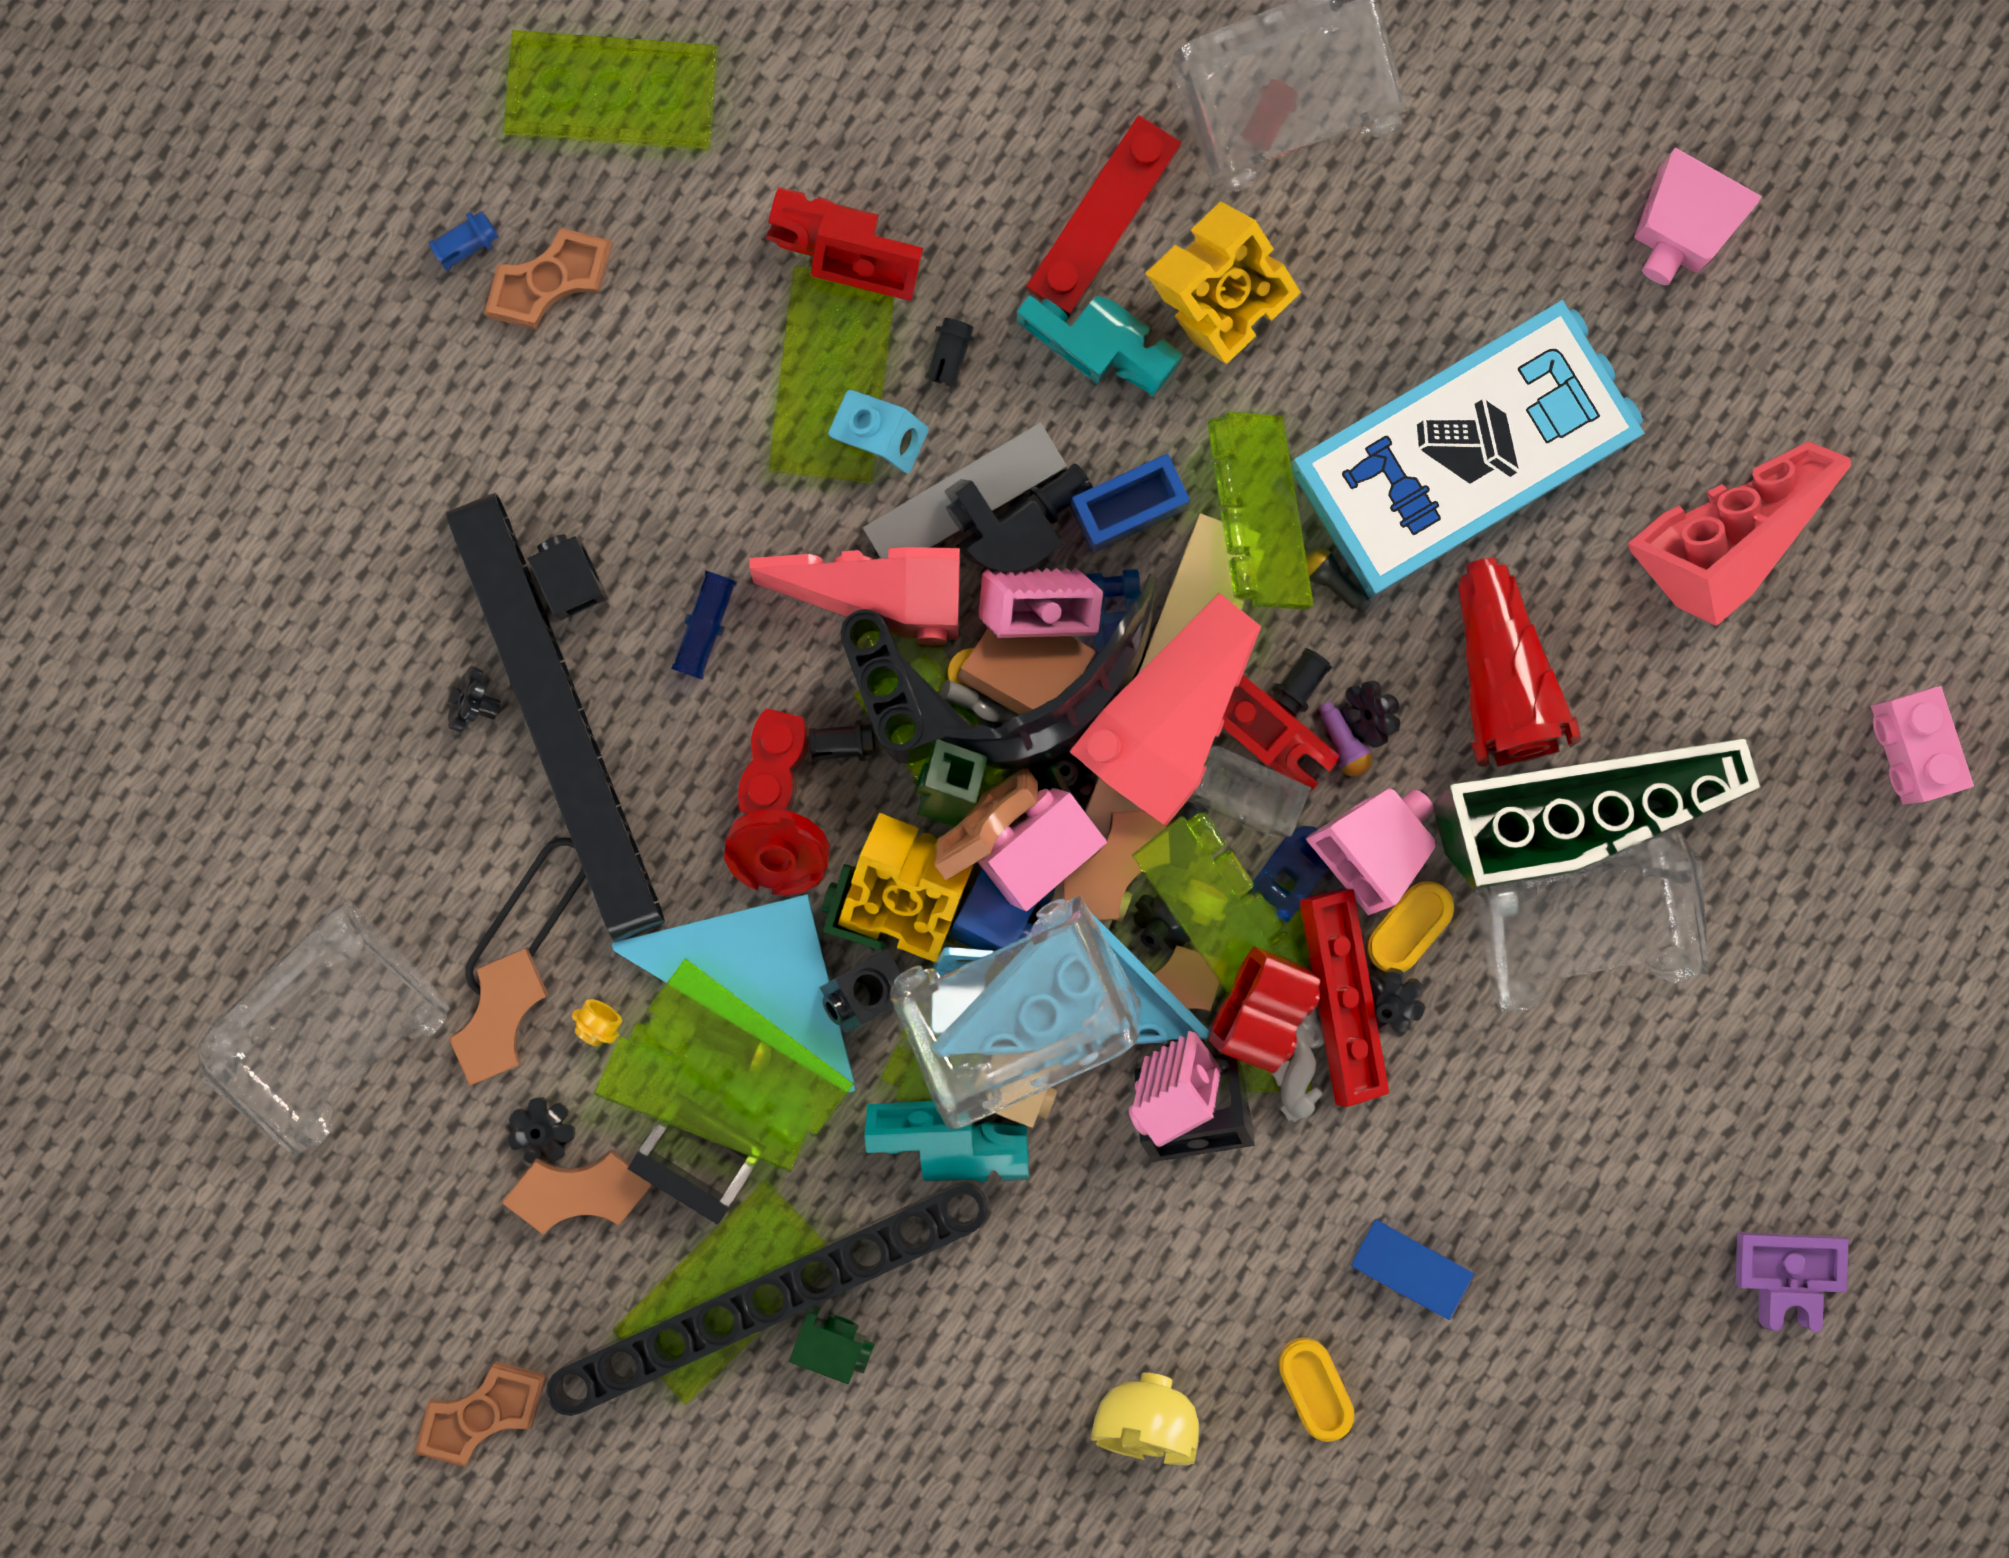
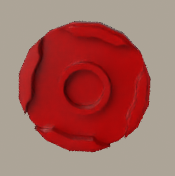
(777, 851)

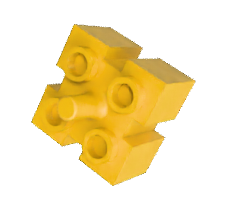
(1223, 282)
(902, 890)

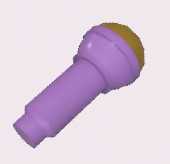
(1354, 756)

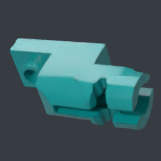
(1101, 339)
(948, 1152)

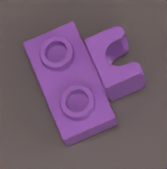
(1791, 1273)

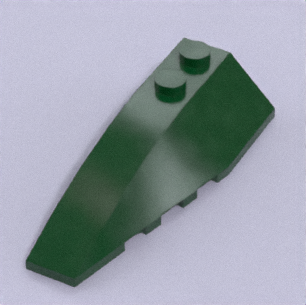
(1583, 812)

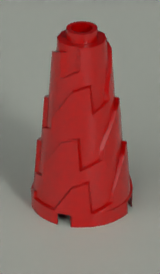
(1512, 688)

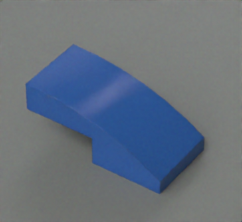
(1412, 1269)

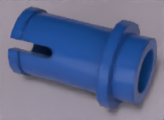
(464, 240)

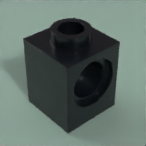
(567, 576)
(839, 1000)

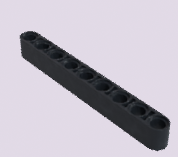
(553, 717)
(748, 1315)

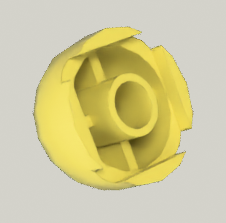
(1148, 1421)

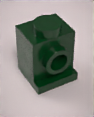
(949, 783)
(831, 1346)

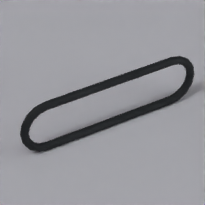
(512, 900)

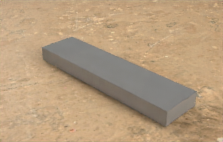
(999, 476)

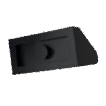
(1226, 1131)
(682, 1184)

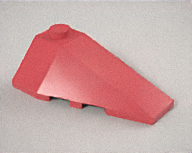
(1728, 546)
(910, 589)
(1165, 720)

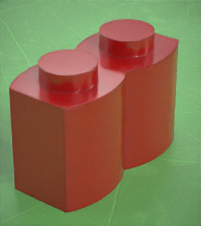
(777, 750)
(1264, 1010)

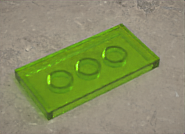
(611, 90)
(831, 345)
(748, 1242)

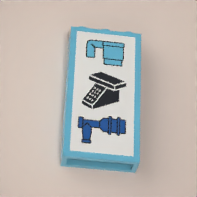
(1467, 448)

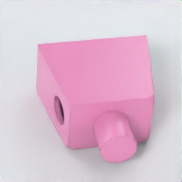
(1689, 215)
(1377, 846)

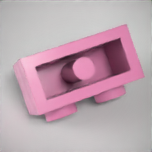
(1921, 746)
(1041, 848)

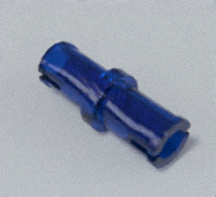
(704, 625)

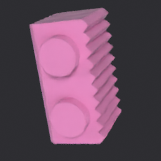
(1040, 603)
(1175, 1090)

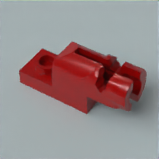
(843, 244)
(1274, 733)

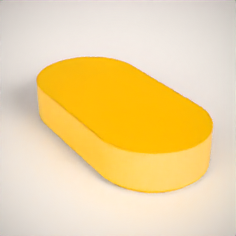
(1410, 926)
(1316, 1389)

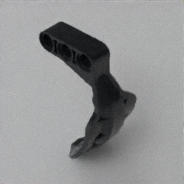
(1023, 740)

